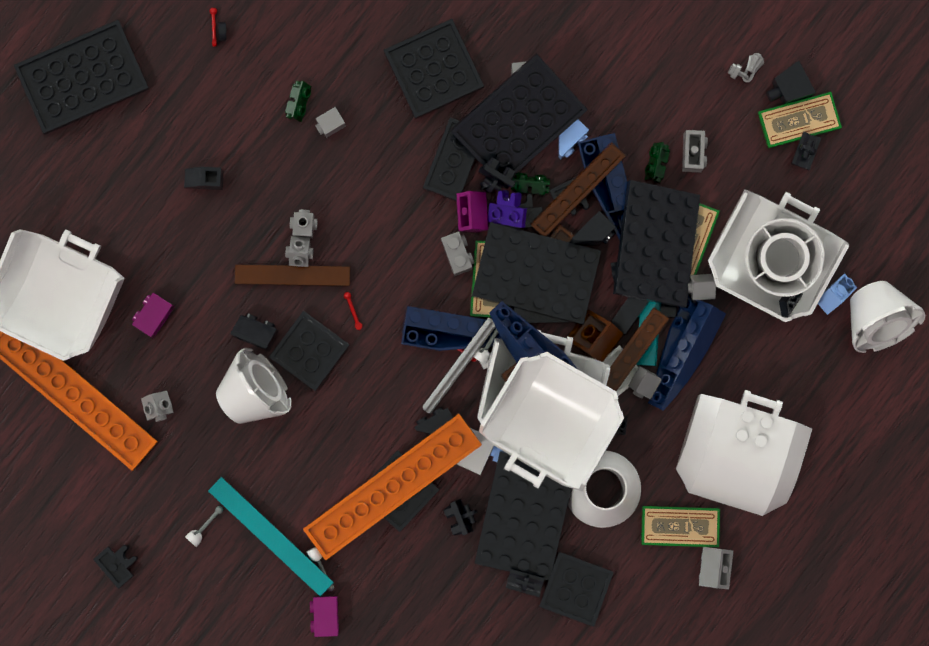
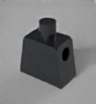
(791, 85)

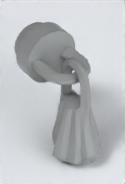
(754, 63)

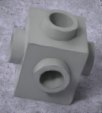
(307, 229)
(299, 251)
(157, 406)

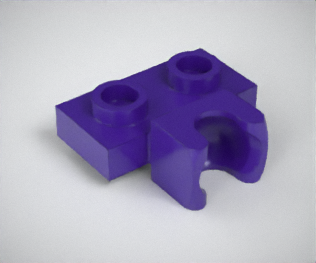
(507, 210)

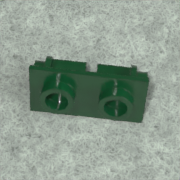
(300, 92)
(658, 153)
(537, 183)

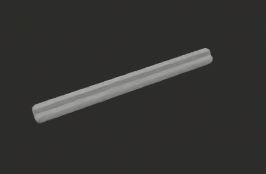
(459, 366)

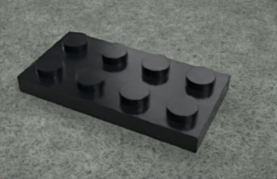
(450, 166)

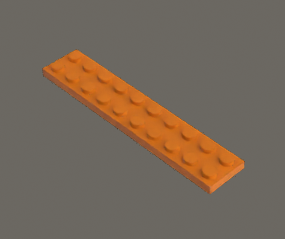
(78, 401)
(392, 486)

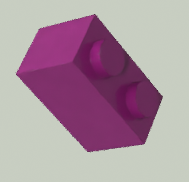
(472, 211)
(152, 315)
(325, 616)

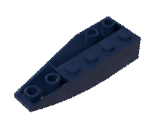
(612, 189)
(440, 329)
(521, 337)
(685, 348)

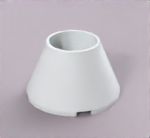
(809, 251)
(882, 316)
(252, 389)
(630, 495)

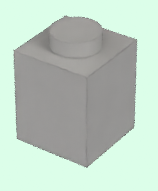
(330, 122)
(702, 287)
(644, 383)

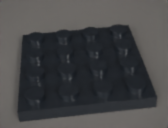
(433, 68)

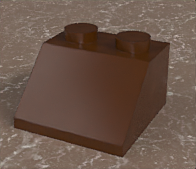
(595, 336)

